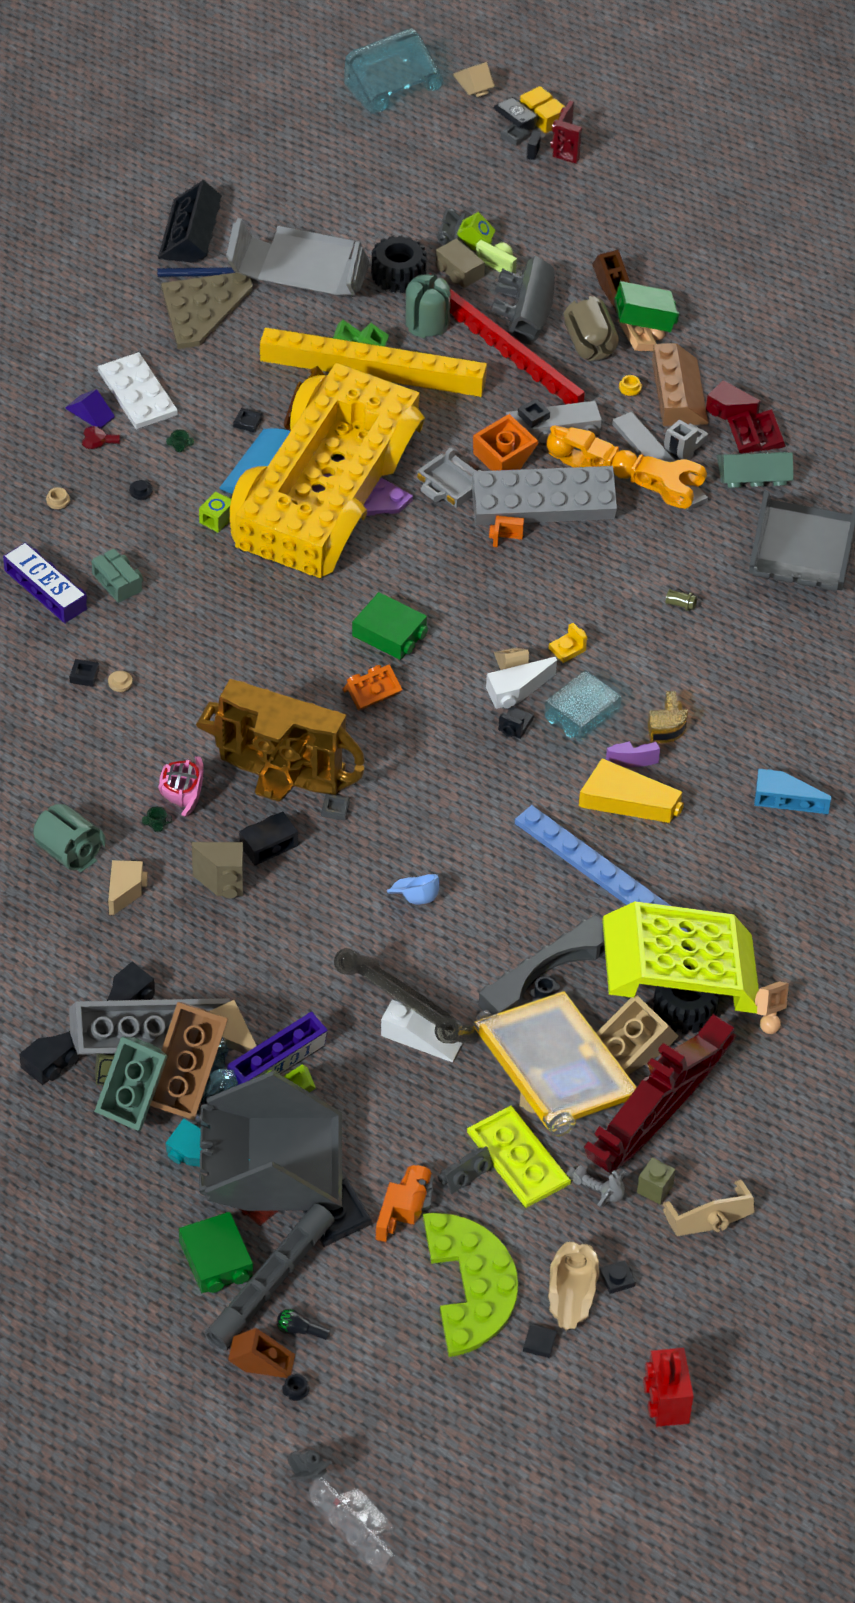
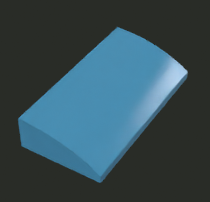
(258, 454)

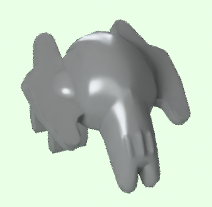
(611, 1190)

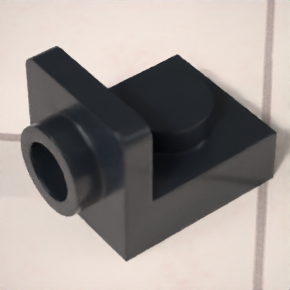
(515, 722)

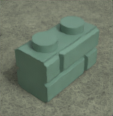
(117, 575)

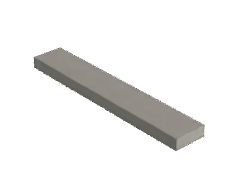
(646, 444)

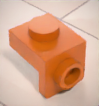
(506, 527)

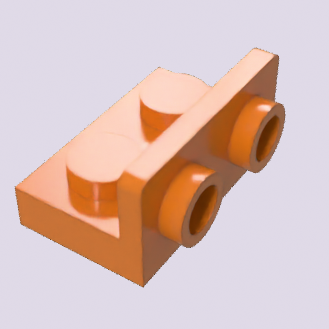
(373, 687)

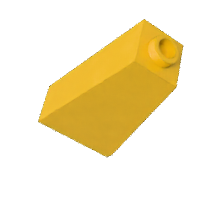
(630, 794)

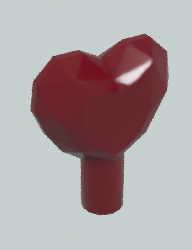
(97, 438)

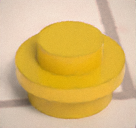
(630, 385)

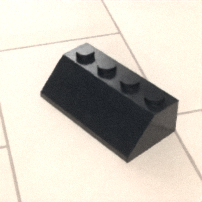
(191, 224)

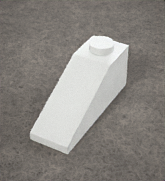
(516, 683)
(413, 1030)

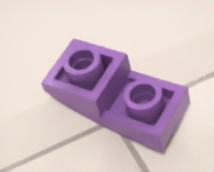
(627, 756)

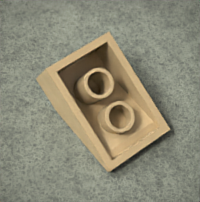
(635, 1034)

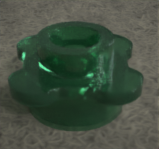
(179, 440)
(154, 813)

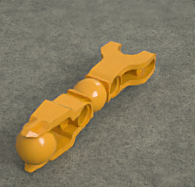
(649, 472)

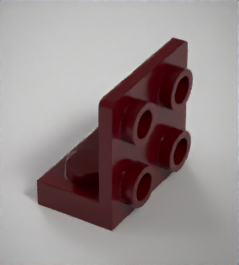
(567, 136)

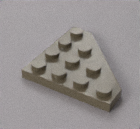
(201, 304)

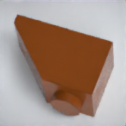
(260, 1354)

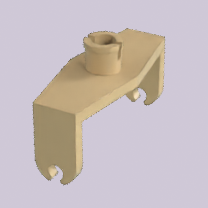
(713, 1214)

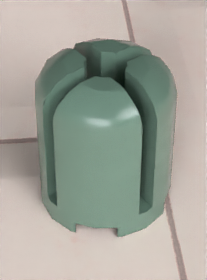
(427, 306)
(68, 837)

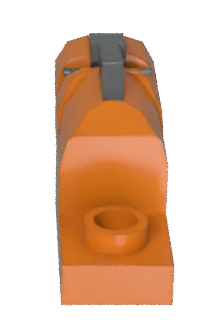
(405, 1200)

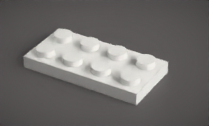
(137, 390)

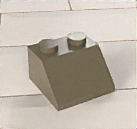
(219, 867)

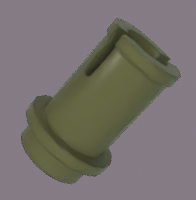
(681, 599)

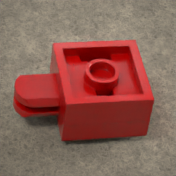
(669, 1387)

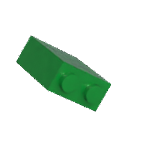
(646, 306)
(390, 626)
(216, 1253)

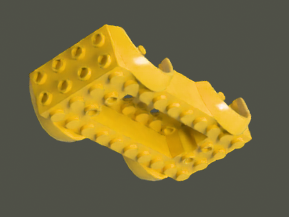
(332, 414)

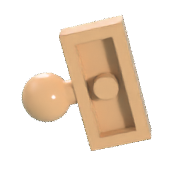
(641, 337)
(770, 1001)

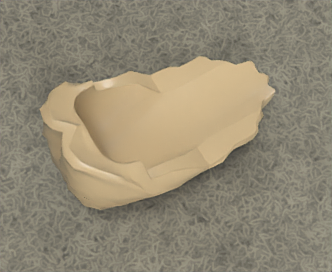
(572, 1283)

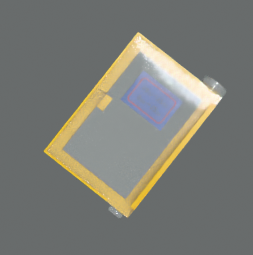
(555, 1060)

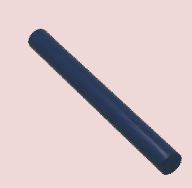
(193, 272)

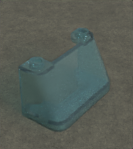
(390, 67)

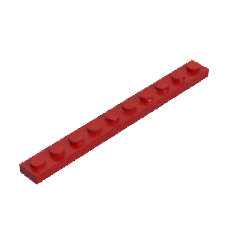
(514, 350)

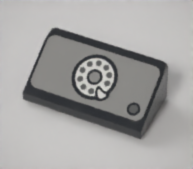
(517, 113)

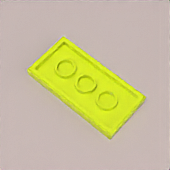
(519, 1156)

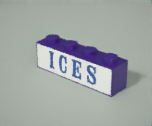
(45, 582)
(281, 1049)

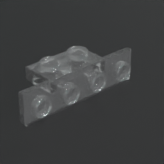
(356, 1522)

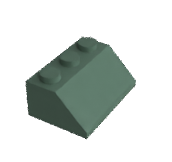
(756, 468)
(131, 1082)

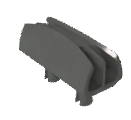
(532, 299)

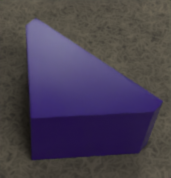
(92, 409)

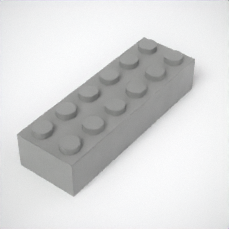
(544, 494)

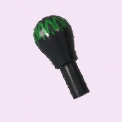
(292, 1322)

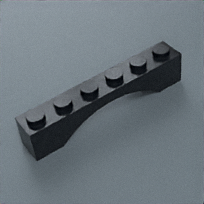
(50, 1055)

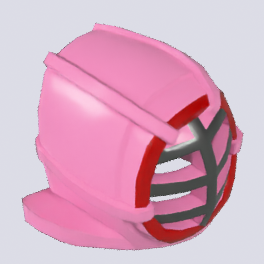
(182, 783)

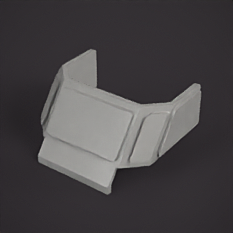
(299, 260)

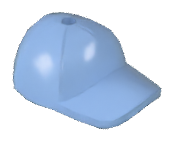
(417, 889)

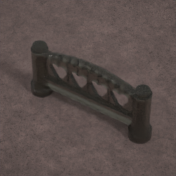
(447, 1027)

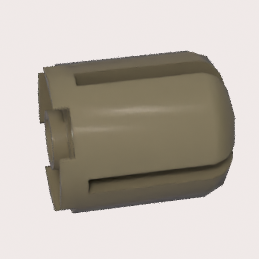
(591, 329)

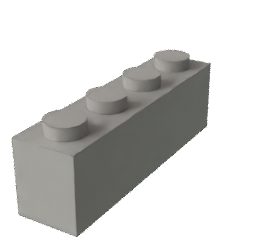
(575, 415)

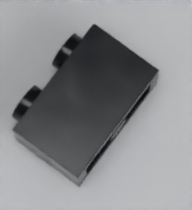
(269, 838)

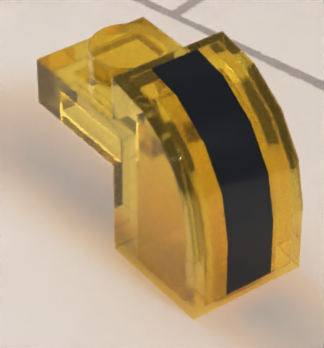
(667, 724)

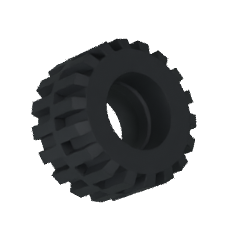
(397, 262)
(681, 1013)

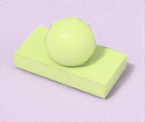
(497, 256)

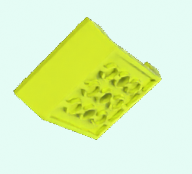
(647, 948)

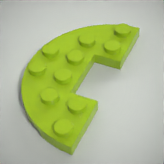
(486, 1276)

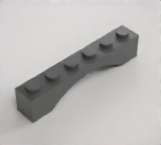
(579, 944)

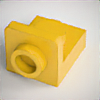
(569, 644)

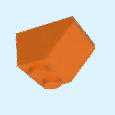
(504, 444)

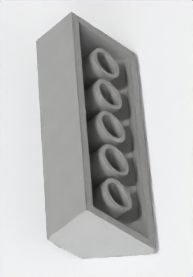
(101, 1024)

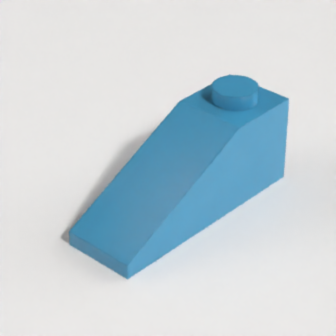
(784, 791)

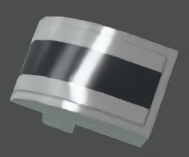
(684, 439)

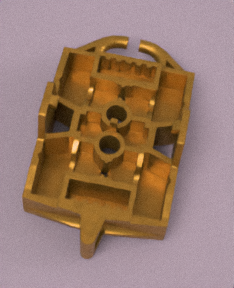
(281, 740)

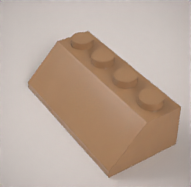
(678, 385)
(191, 1052)

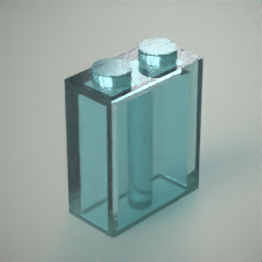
(582, 706)

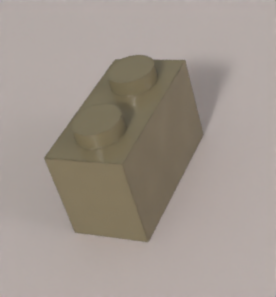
(459, 263)

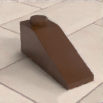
(609, 272)

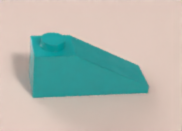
(185, 1144)

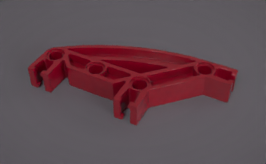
(660, 1094)

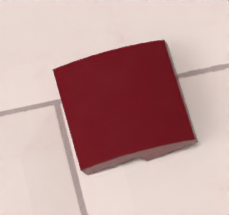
(756, 432)

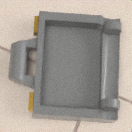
(447, 479)

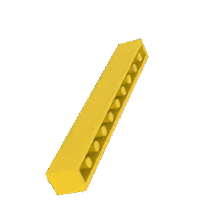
(379, 361)

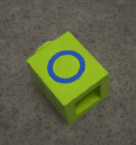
(475, 229)
(215, 511)

